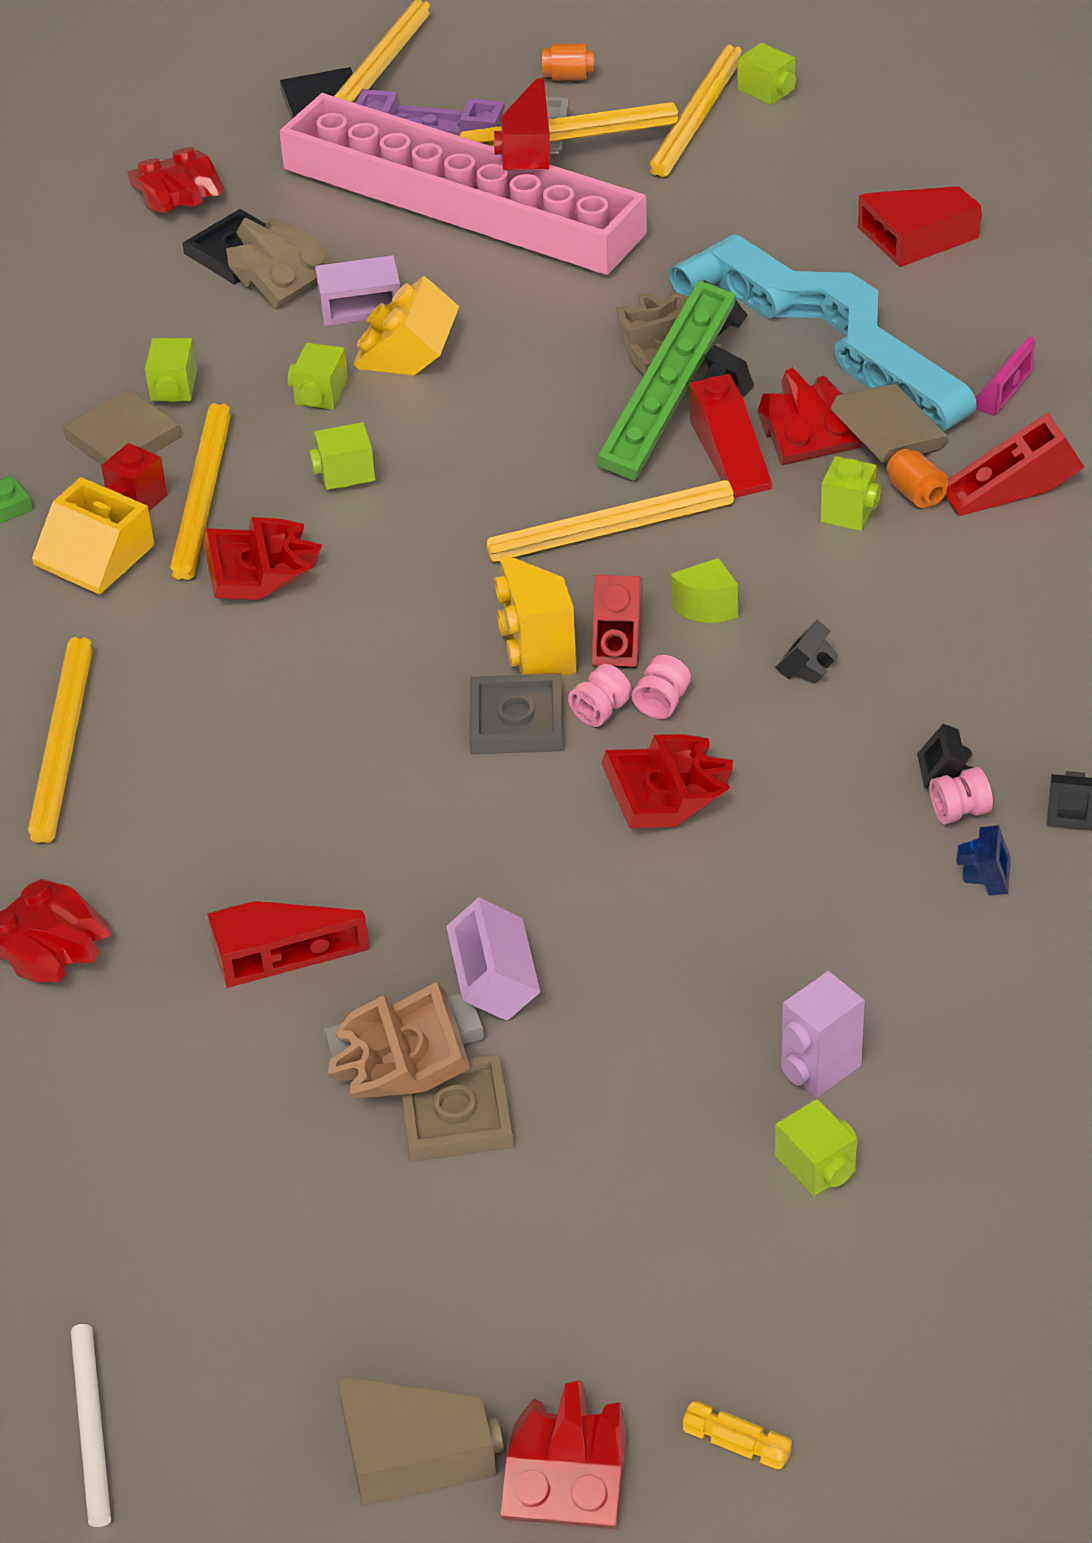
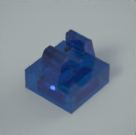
(986, 860)

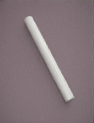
(90, 1426)

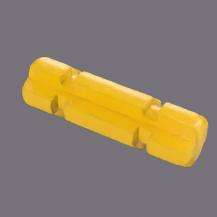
(737, 1434)

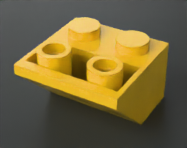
(407, 330)
(93, 535)
(536, 619)

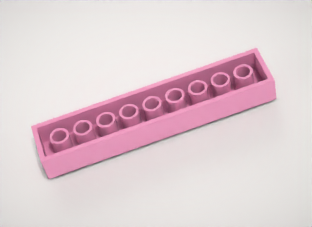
(464, 183)

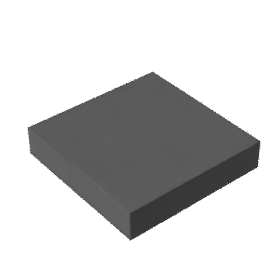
(516, 714)

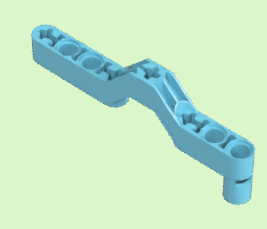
(843, 303)

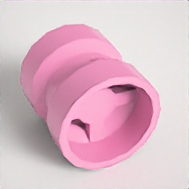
(661, 687)
(604, 691)
(961, 795)

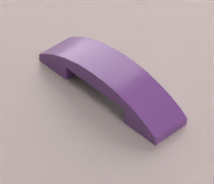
(476, 114)

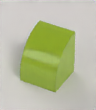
(705, 592)

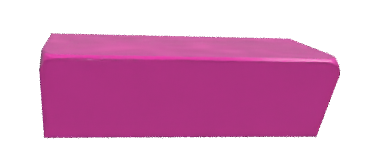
(1007, 379)

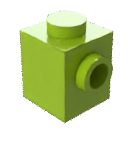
(766, 73)
(171, 369)
(318, 376)
(343, 456)
(849, 493)
(816, 1147)

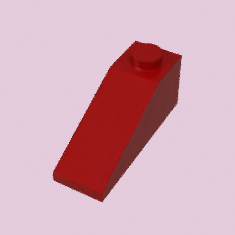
(525, 131)
(728, 434)
(1015, 469)
(277, 938)

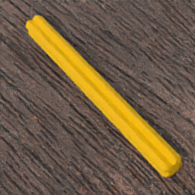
(385, 51)
(695, 111)
(595, 123)
(200, 492)
(610, 520)
(60, 741)

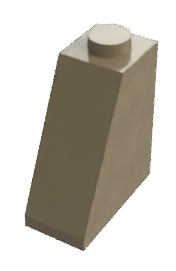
(415, 1438)

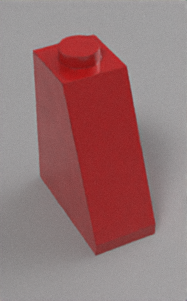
(918, 221)

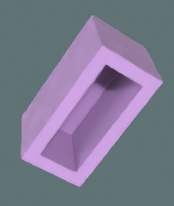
(355, 288)
(492, 959)
(822, 1034)

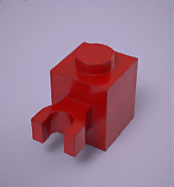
(136, 475)

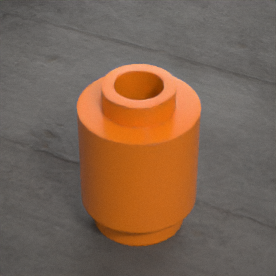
(567, 61)
(917, 478)

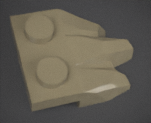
(276, 259)
(648, 326)

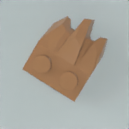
(400, 1045)

